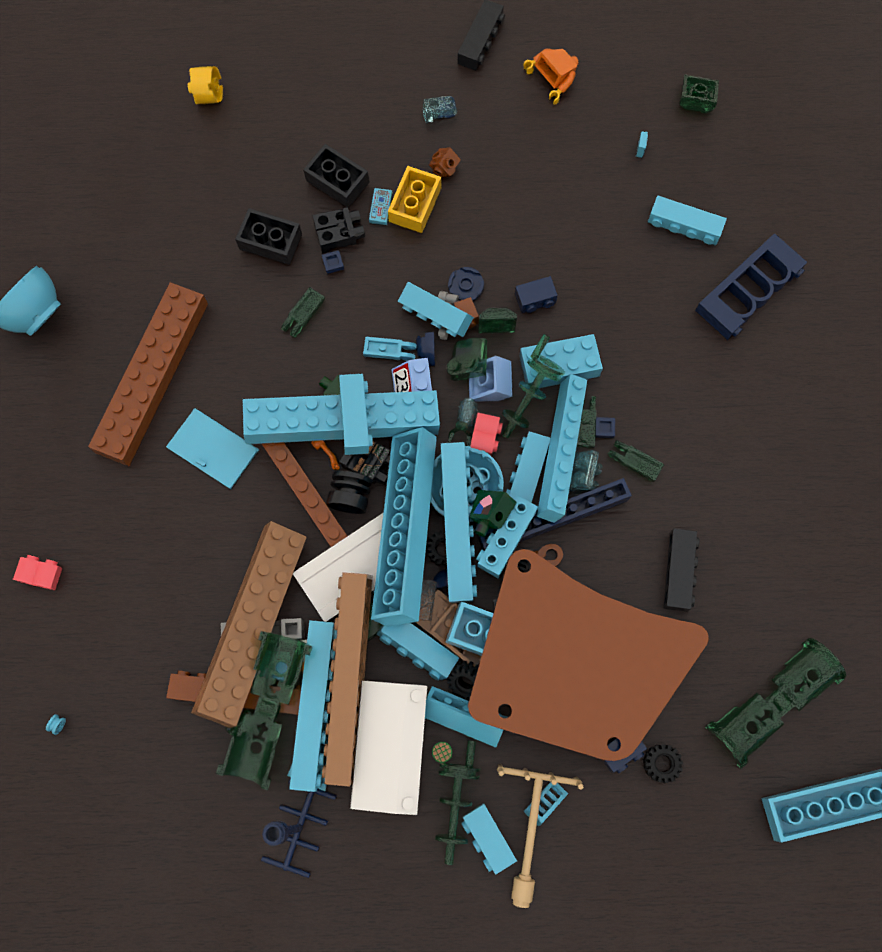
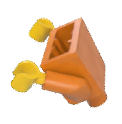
(556, 68)

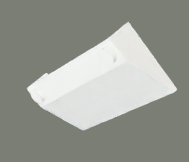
(389, 747)

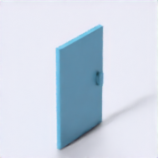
(211, 444)

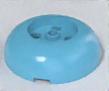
(485, 472)

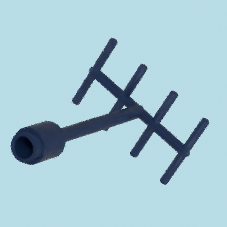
(278, 833)

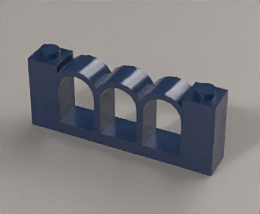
(780, 257)

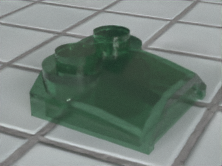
(699, 94)
(497, 321)
(468, 359)

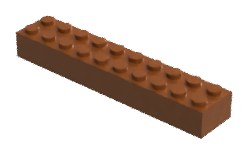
(148, 374)

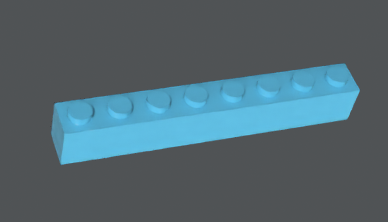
(562, 449)
(457, 522)
(312, 708)

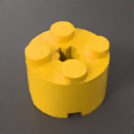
(205, 85)

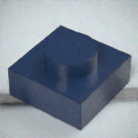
(332, 262)
(605, 427)

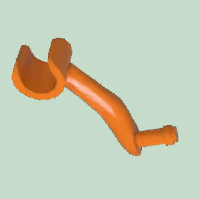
(321, 444)

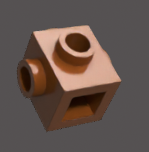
(444, 162)

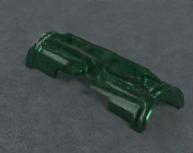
(733, 725)
(240, 758)

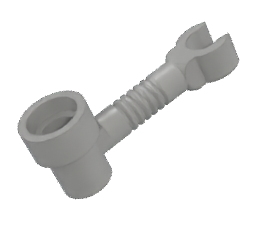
(451, 299)

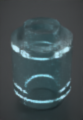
(467, 411)

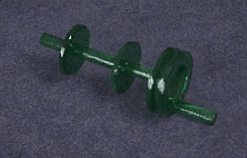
(545, 368)
(459, 773)

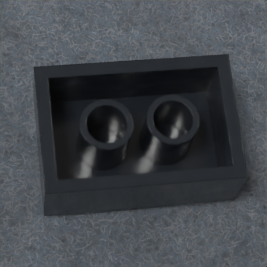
(336, 175)
(269, 236)

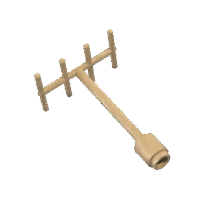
(523, 884)

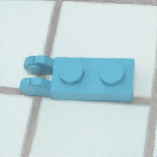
(388, 348)

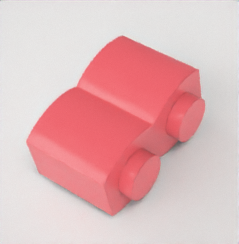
(485, 433)
(38, 573)

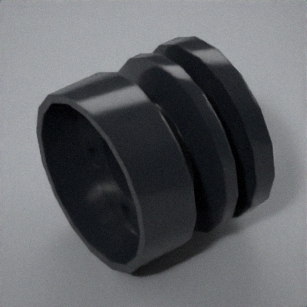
(349, 492)

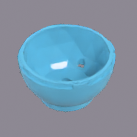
(29, 303)

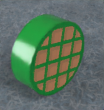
(442, 752)

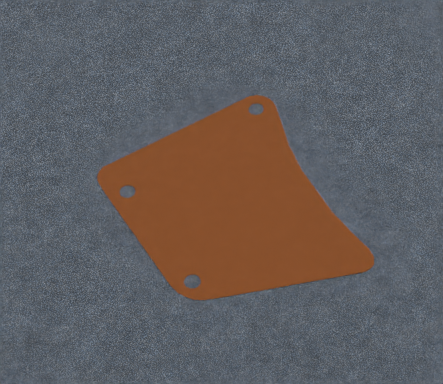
(578, 662)

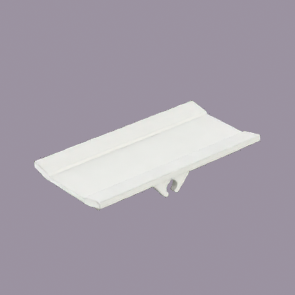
(353, 554)

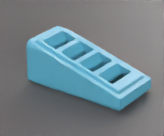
(559, 790)

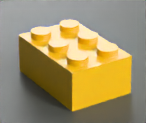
(414, 199)

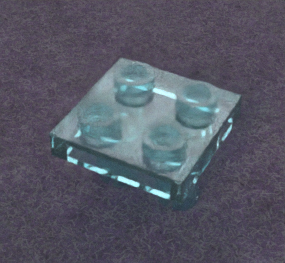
(583, 471)

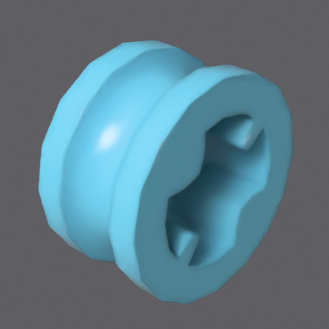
(55, 724)

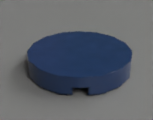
(466, 283)

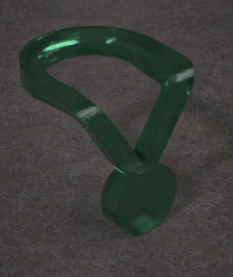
(463, 427)

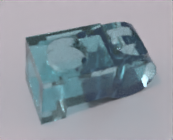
(438, 108)

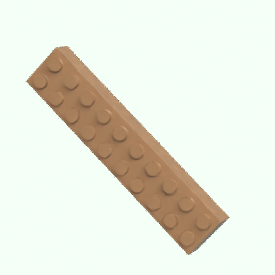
(253, 611)
(348, 673)

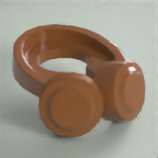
(542, 552)

